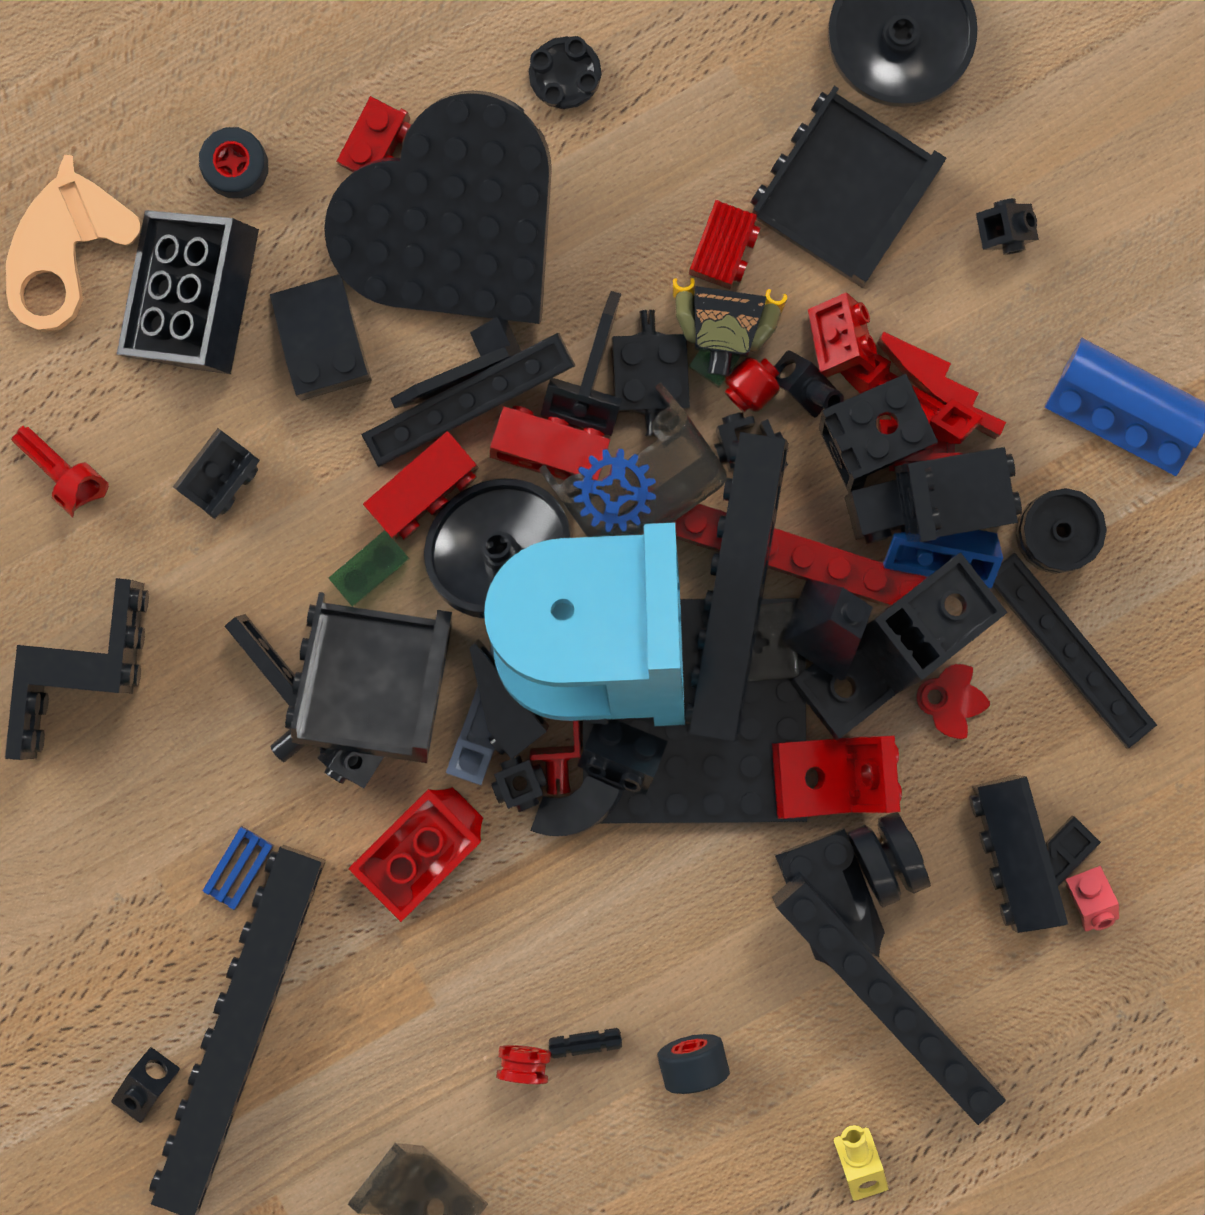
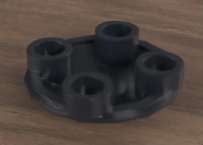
(564, 72)

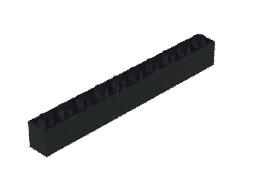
(237, 1032)

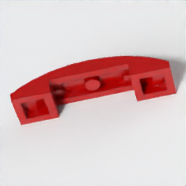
(949, 422)

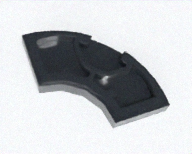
(578, 811)

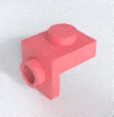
(1094, 899)

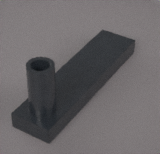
(273, 669)

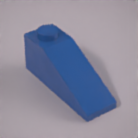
(924, 558)

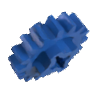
(611, 508)

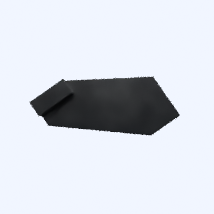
(494, 343)
(582, 404)

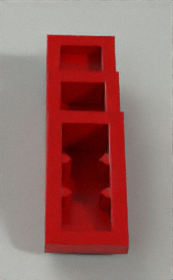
(929, 374)

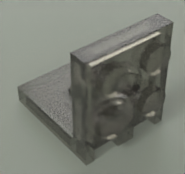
(409, 1181)

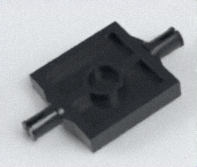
(643, 363)

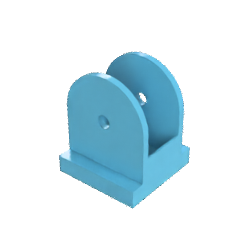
(592, 627)

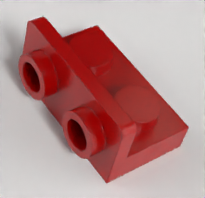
(374, 135)
(842, 335)

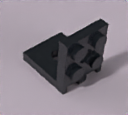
(858, 445)

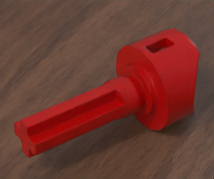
(73, 484)

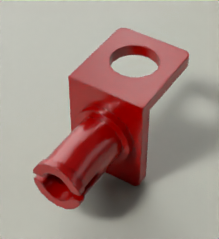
(557, 762)

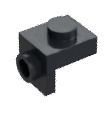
(727, 434)

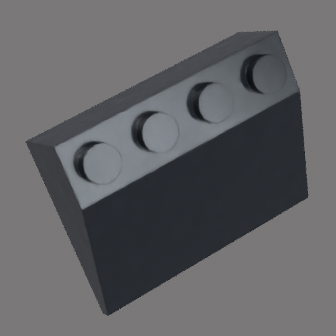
(188, 290)

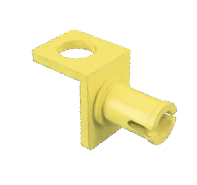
(860, 1162)

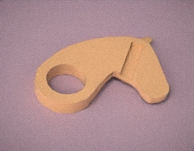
(47, 236)

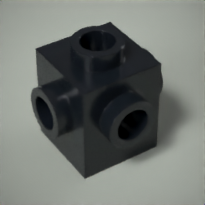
(1007, 226)
(349, 765)
(504, 788)

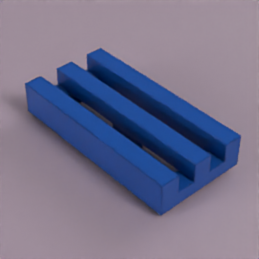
(221, 895)

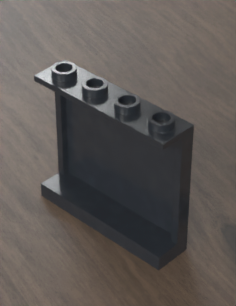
(845, 187)
(369, 681)

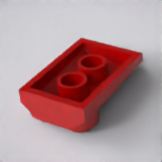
(419, 850)

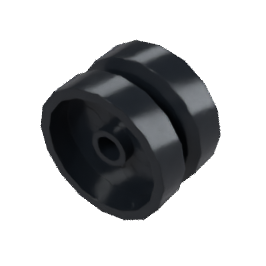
(1059, 508)
(892, 857)

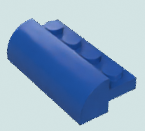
(1128, 407)

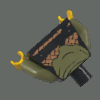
(725, 322)

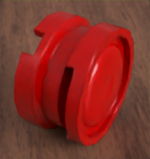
(523, 1064)

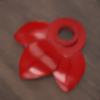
(957, 700)

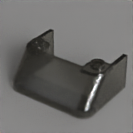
(678, 461)

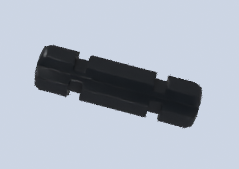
(585, 1043)

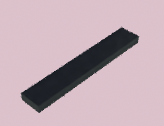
(468, 399)
(1072, 652)

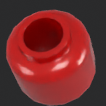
(752, 384)

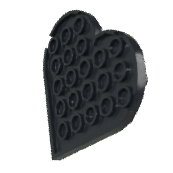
(454, 217)

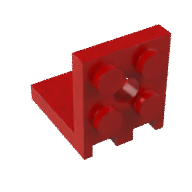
(852, 776)

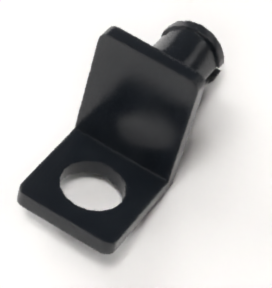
(807, 384)

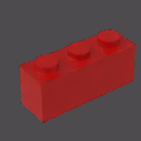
(536, 442)
(422, 487)

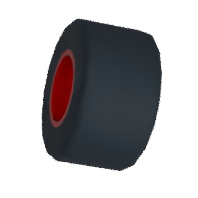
(226, 151)
(693, 1064)

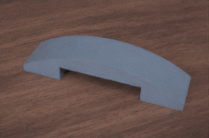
(473, 748)

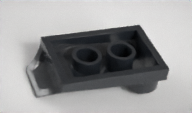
(836, 875)

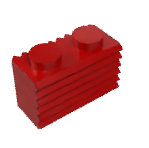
(724, 244)

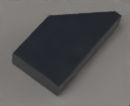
(1070, 847)

